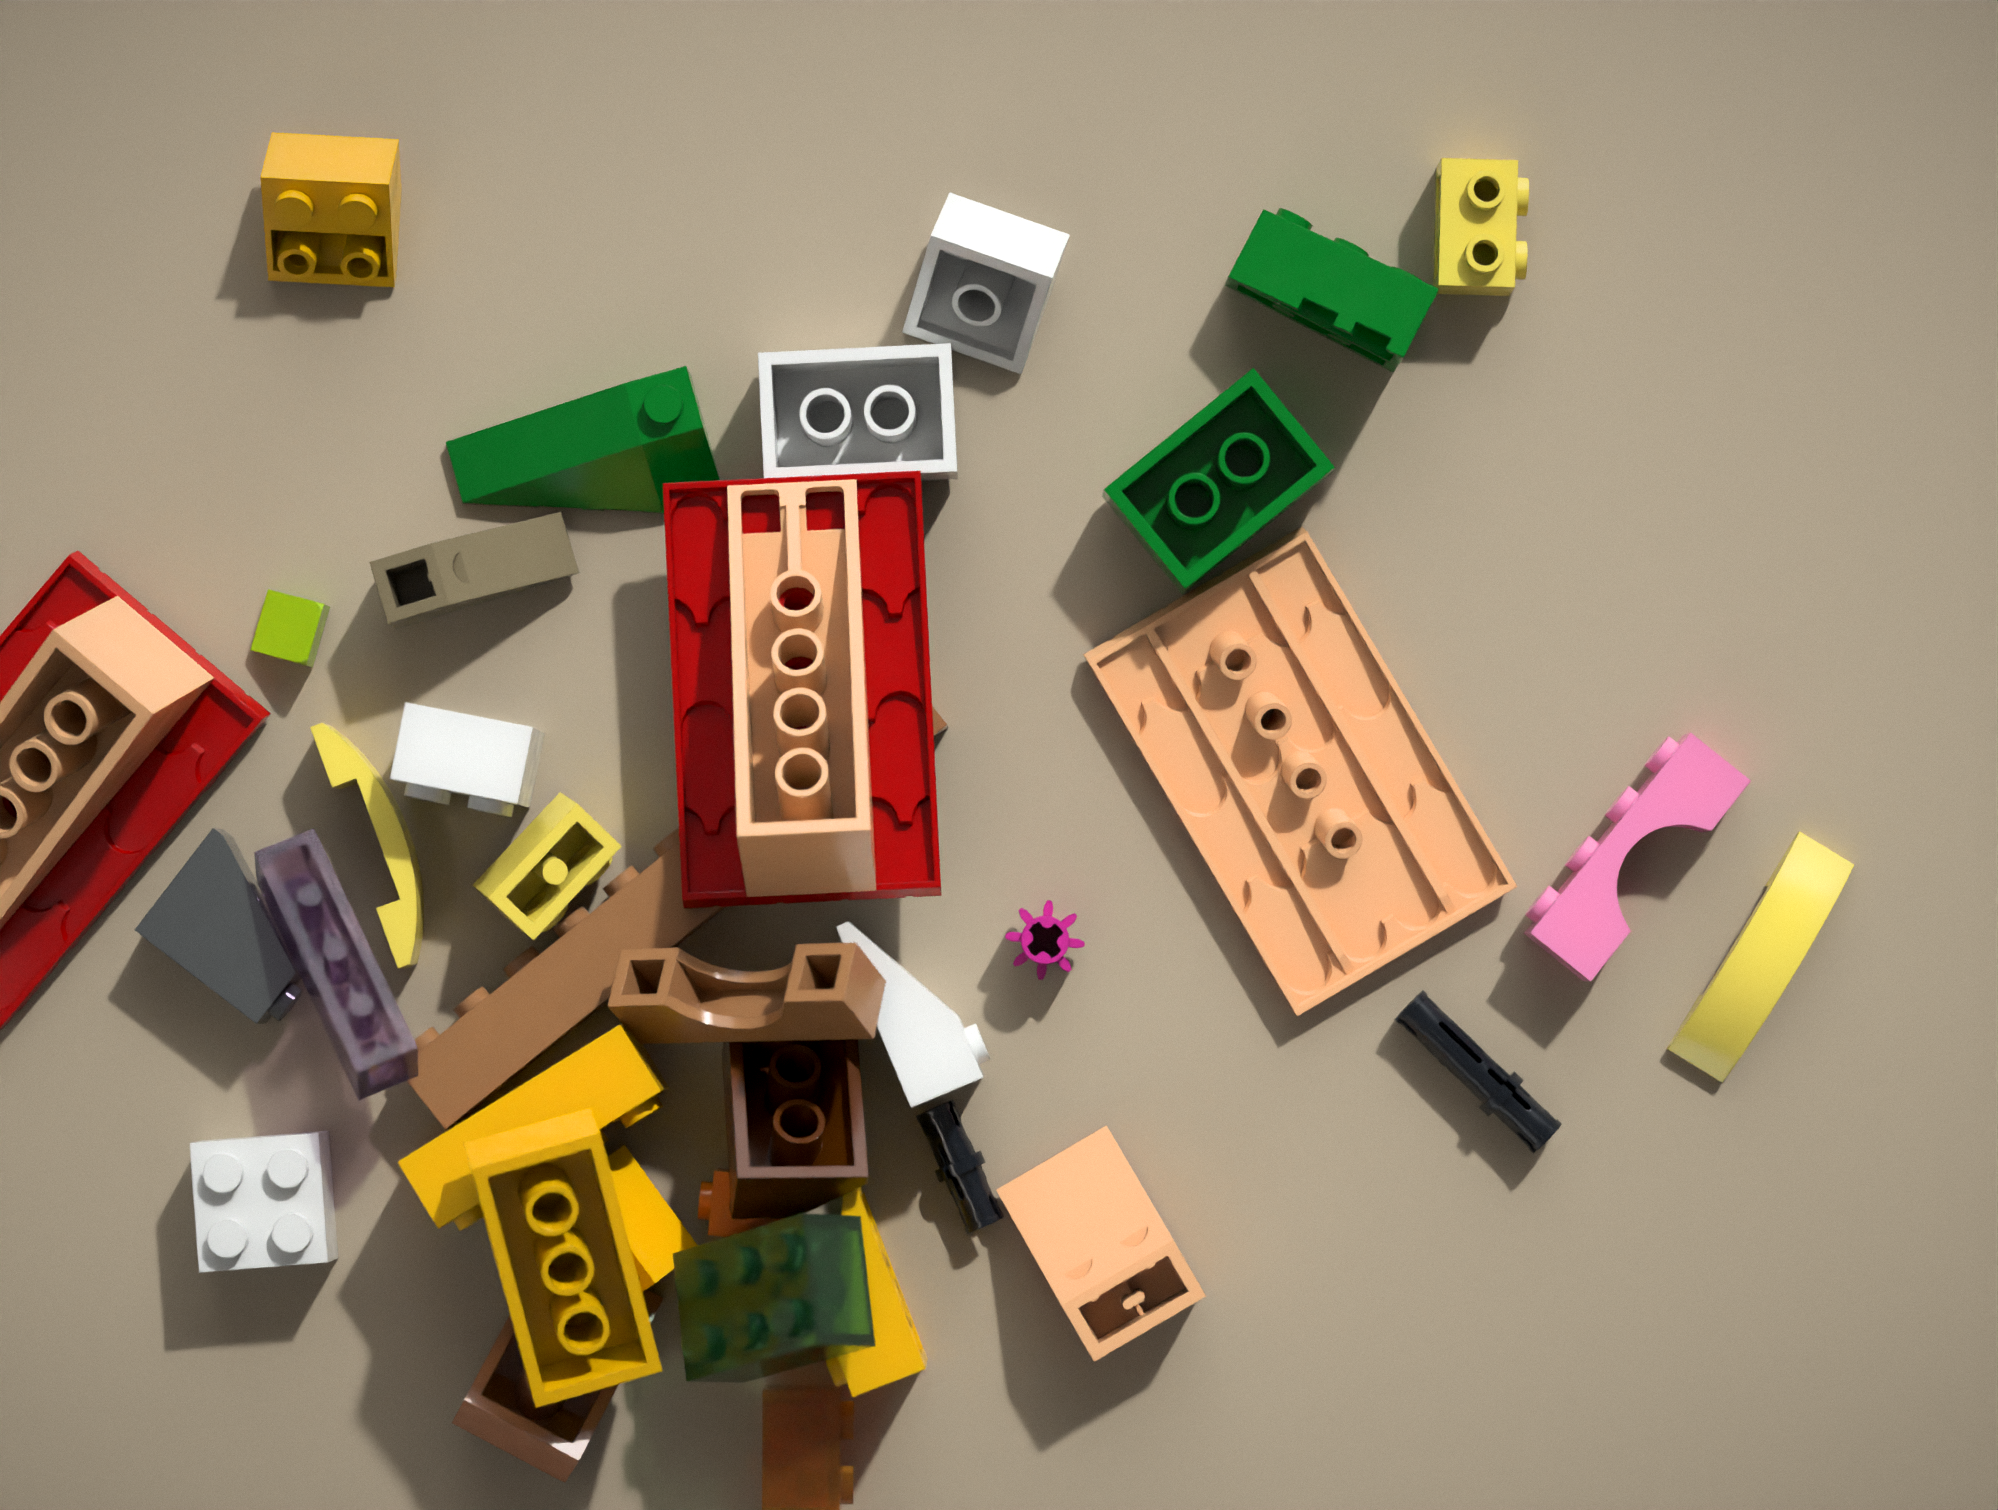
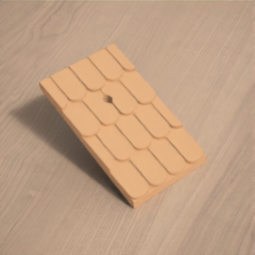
(1330, 815)

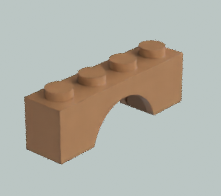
(677, 998)

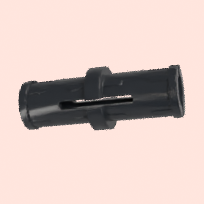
(960, 1166)

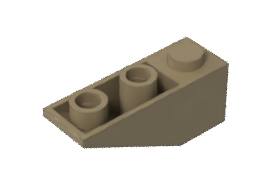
(472, 569)

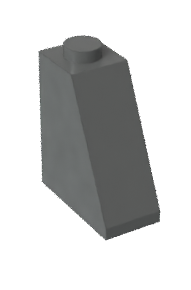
(223, 931)

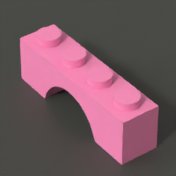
(1583, 918)

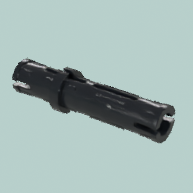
(1478, 1072)

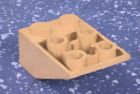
(1100, 1243)

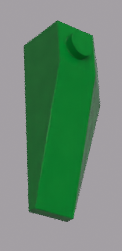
(592, 450)

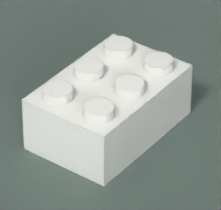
(858, 411)

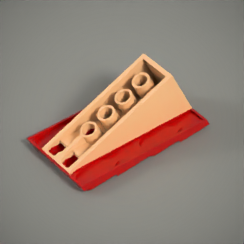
(801, 689)
(100, 758)

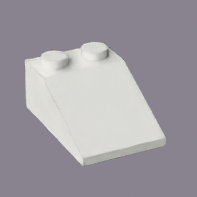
(919, 1030)

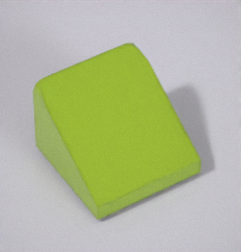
(290, 628)

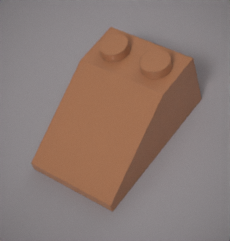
(504, 1413)

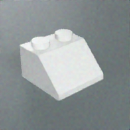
(985, 282)

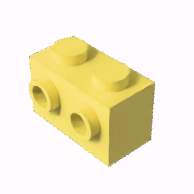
(1478, 226)
(548, 866)

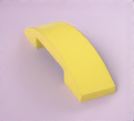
(404, 917)
(1762, 958)

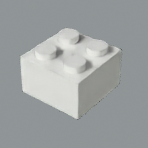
(466, 756)
(263, 1201)

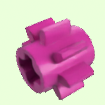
(1046, 922)

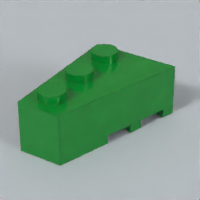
(1331, 288)

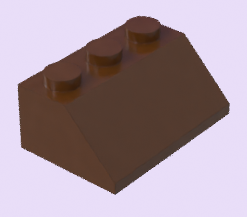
(792, 1125)

